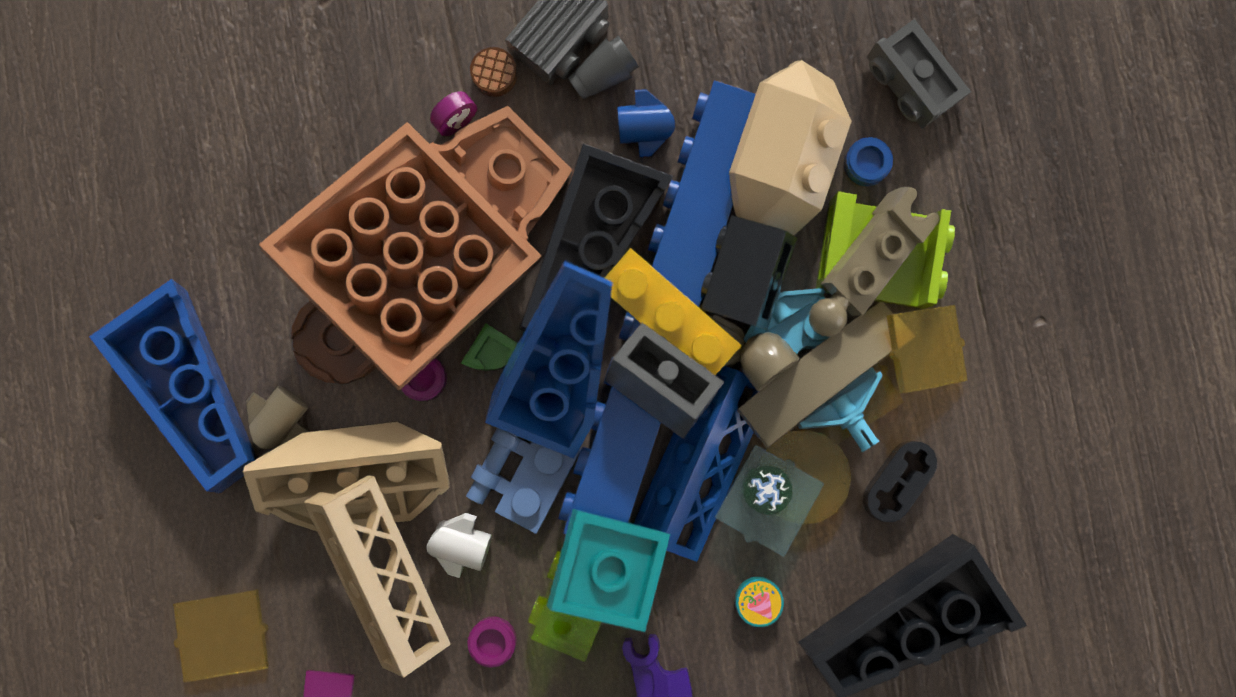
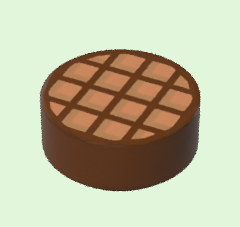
(493, 71)

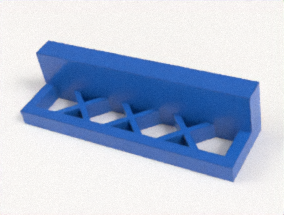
(687, 462)

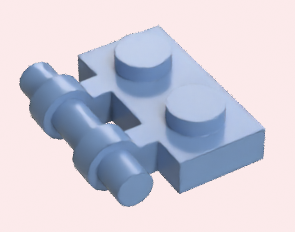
(533, 486)

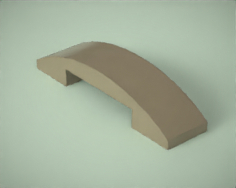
(819, 376)

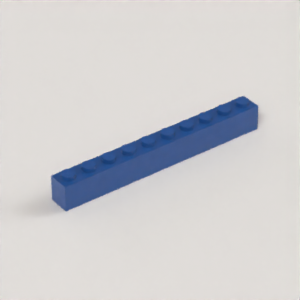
(684, 257)

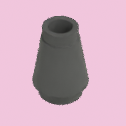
(604, 68)

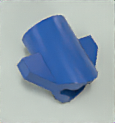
(645, 122)

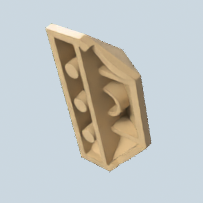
(789, 148)
(402, 460)

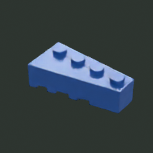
(176, 379)

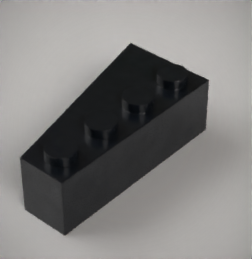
(597, 218)
(913, 619)

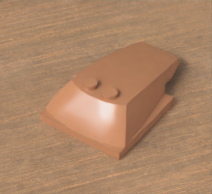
(421, 237)

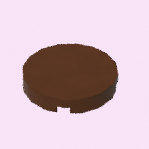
(325, 350)

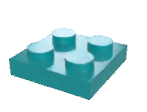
(608, 570)

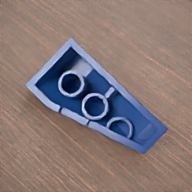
(556, 366)

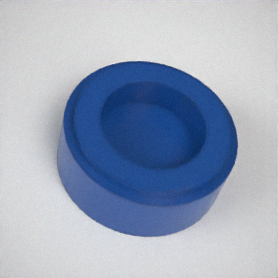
(868, 161)

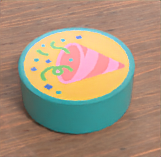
(759, 601)

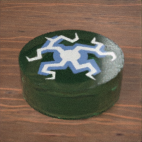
(767, 489)

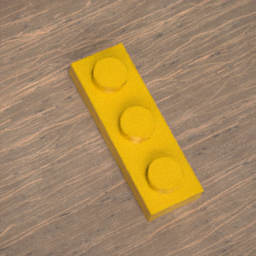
(669, 312)

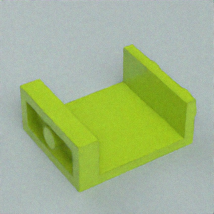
(919, 278)

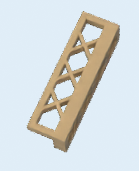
(362, 584)

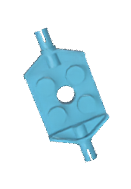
(845, 409)

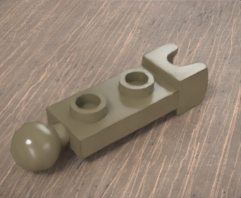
(871, 261)

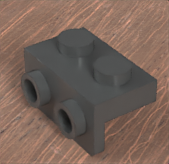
(916, 74)

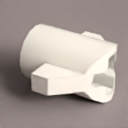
(459, 544)

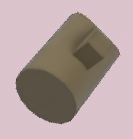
(275, 419)

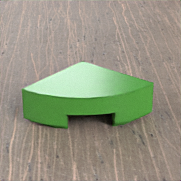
(490, 350)

